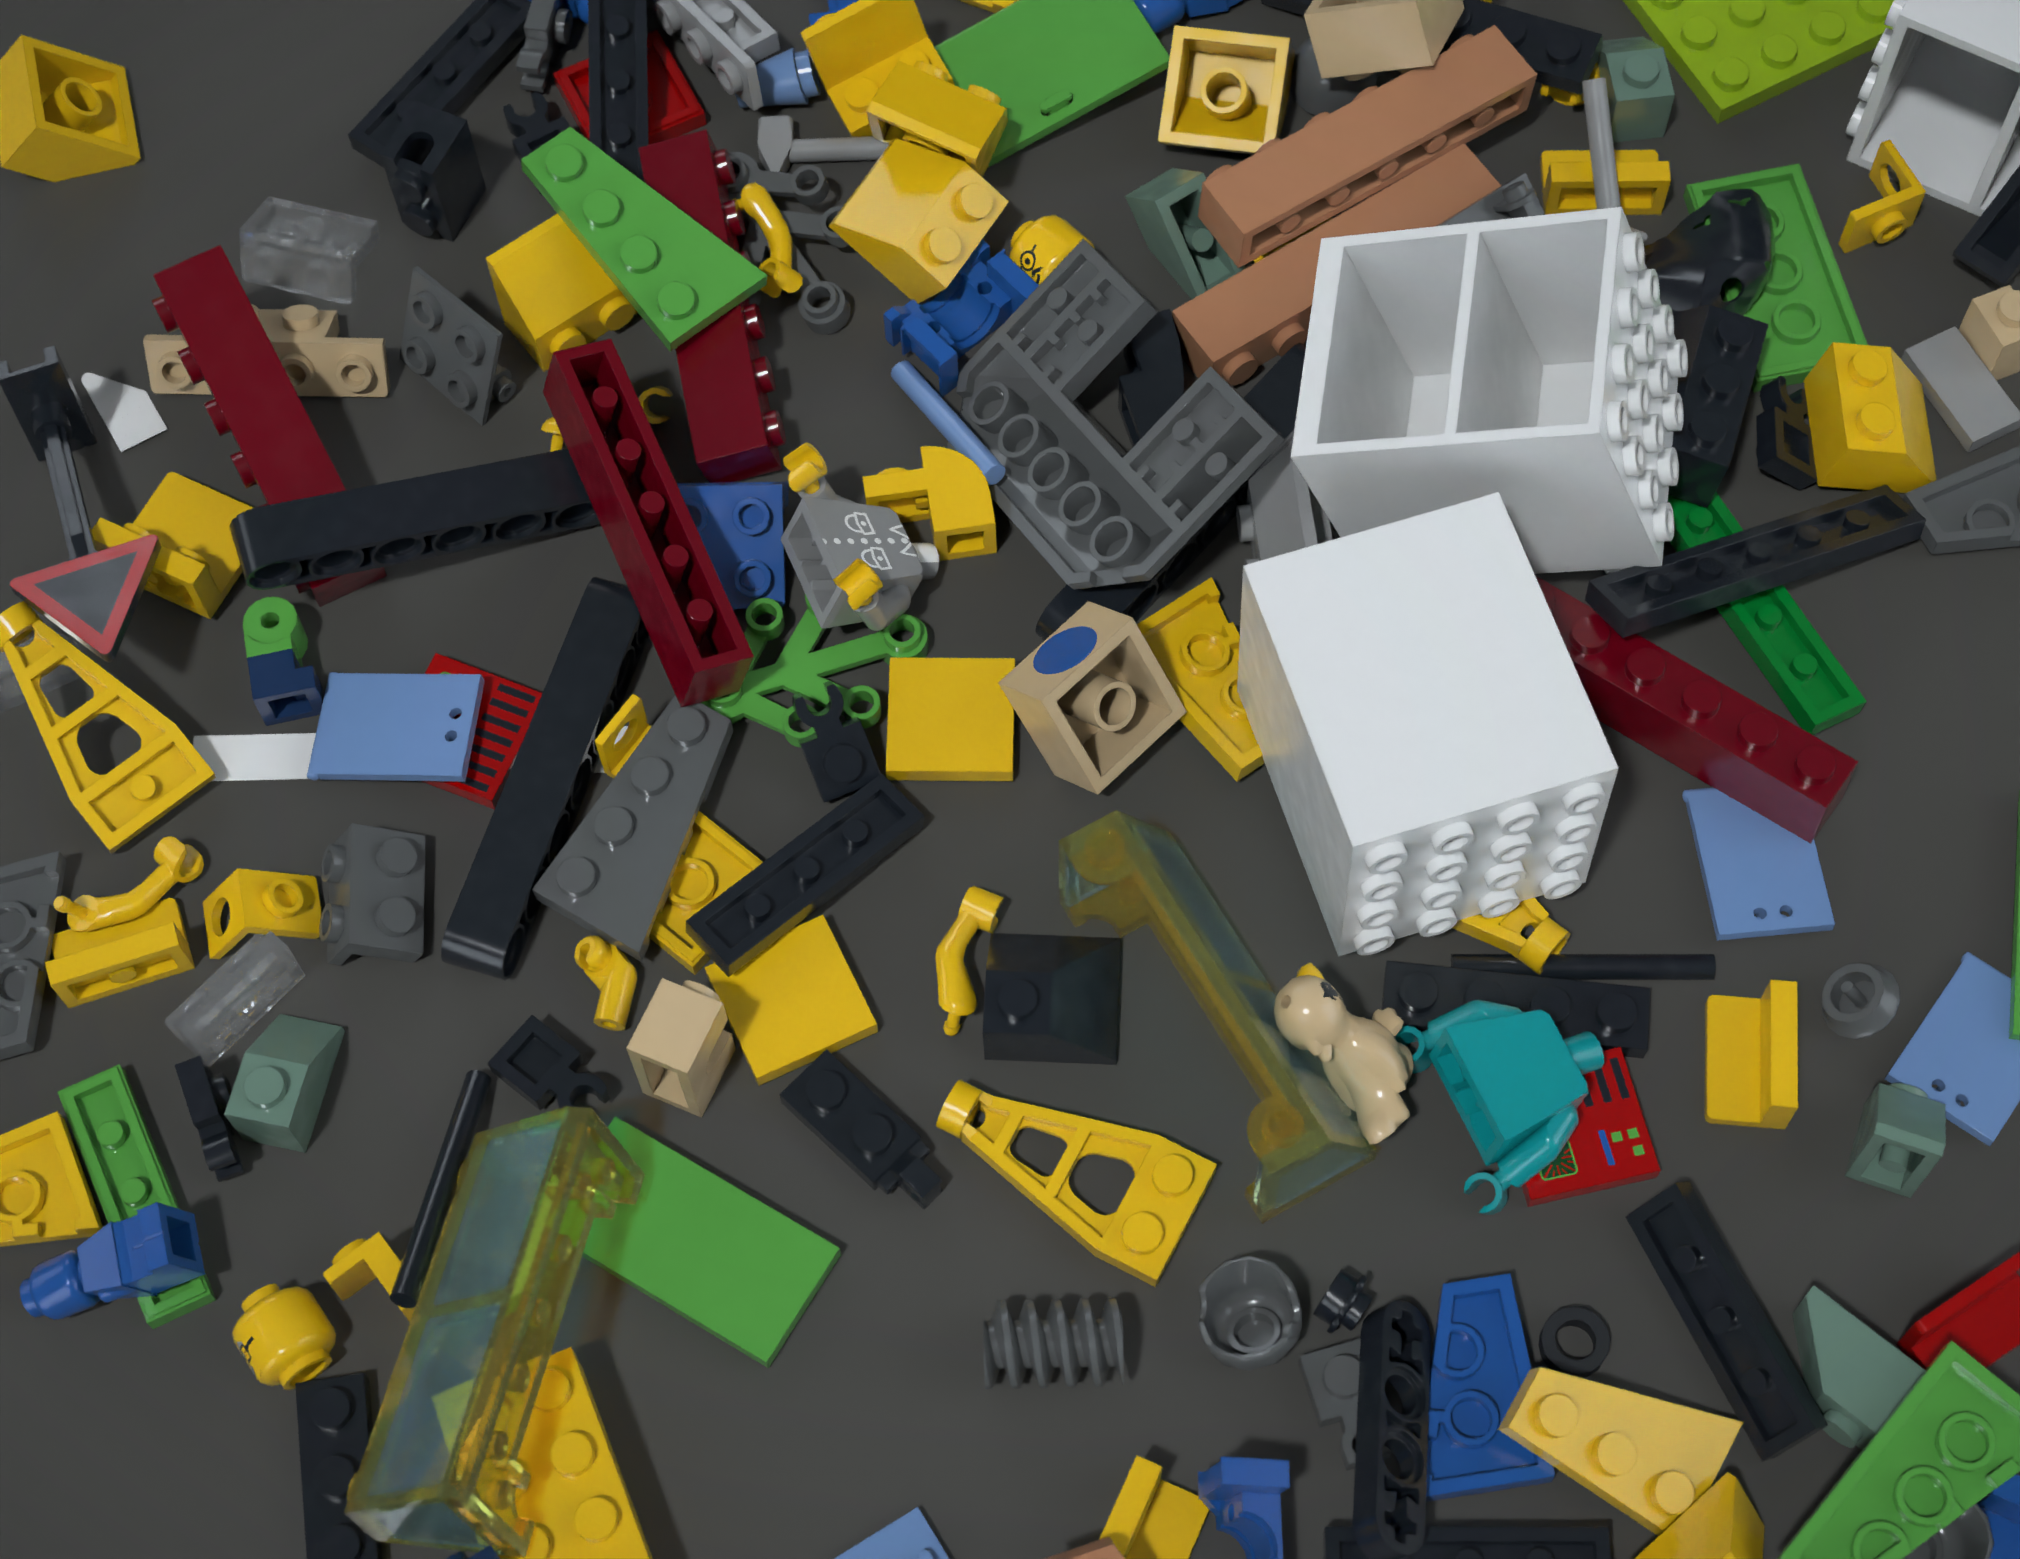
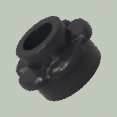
(1343, 1302)

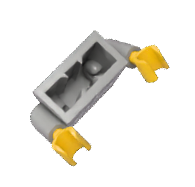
(849, 553)

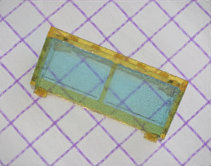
(1140, 876)
(484, 1332)

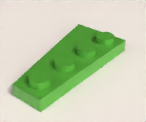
(646, 245)
(1922, 1468)

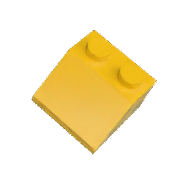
(1225, 89)
(63, 113)
(937, 115)
(918, 217)
(555, 291)
(1868, 420)

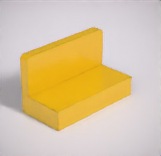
(1570, 185)
(119, 955)
(1752, 1058)
(1154, 1516)

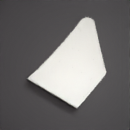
(124, 410)

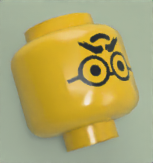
(1043, 245)

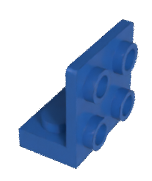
(742, 536)

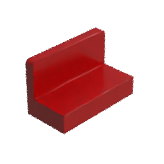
(1977, 1319)

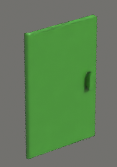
(1051, 54)

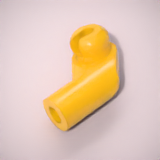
(613, 977)

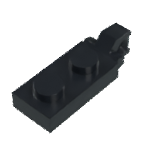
(861, 1129)

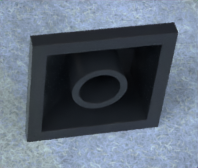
(1051, 999)

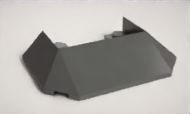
(1066, 480)

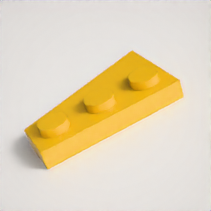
(1201, 663)
(43, 1185)
(1620, 1444)

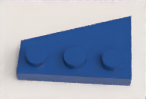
(1473, 1381)

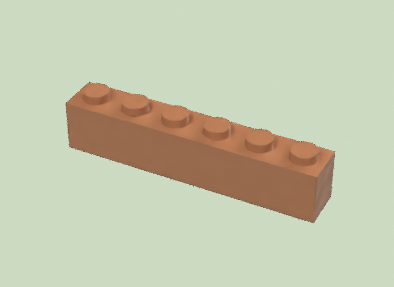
(1365, 145)
(1270, 302)

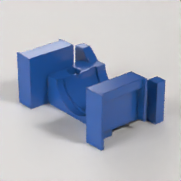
(961, 315)
(1247, 1502)

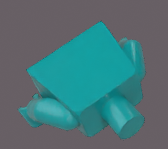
(1510, 1085)

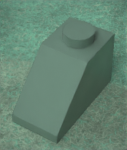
(1636, 88)
(1175, 235)
(284, 1082)
(1897, 1139)
(1849, 1369)

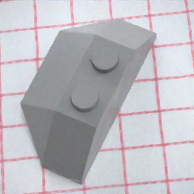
(1280, 509)

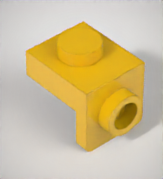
(362, 1263)

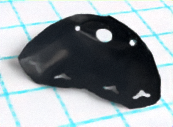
(1699, 260)

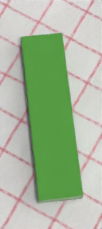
(127, 1172)

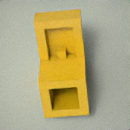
(947, 492)

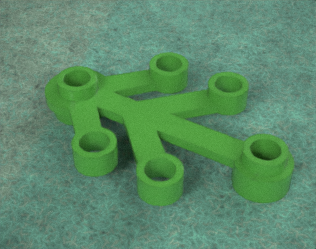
(802, 669)

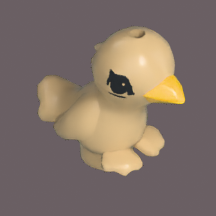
(1355, 1052)

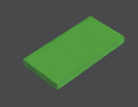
(1804, 291)
(710, 1250)

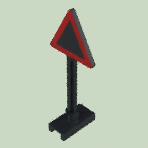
(94, 589)

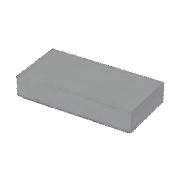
(1962, 389)

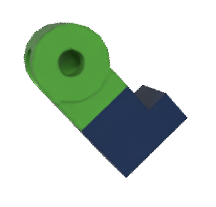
(274, 654)

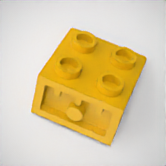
(861, 48)
(197, 548)

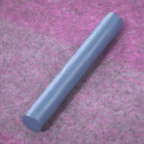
(946, 420)

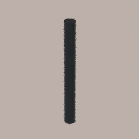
(1599, 966)
(440, 1190)

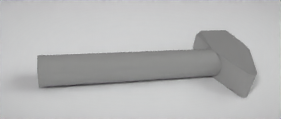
(1602, 145)
(780, 149)

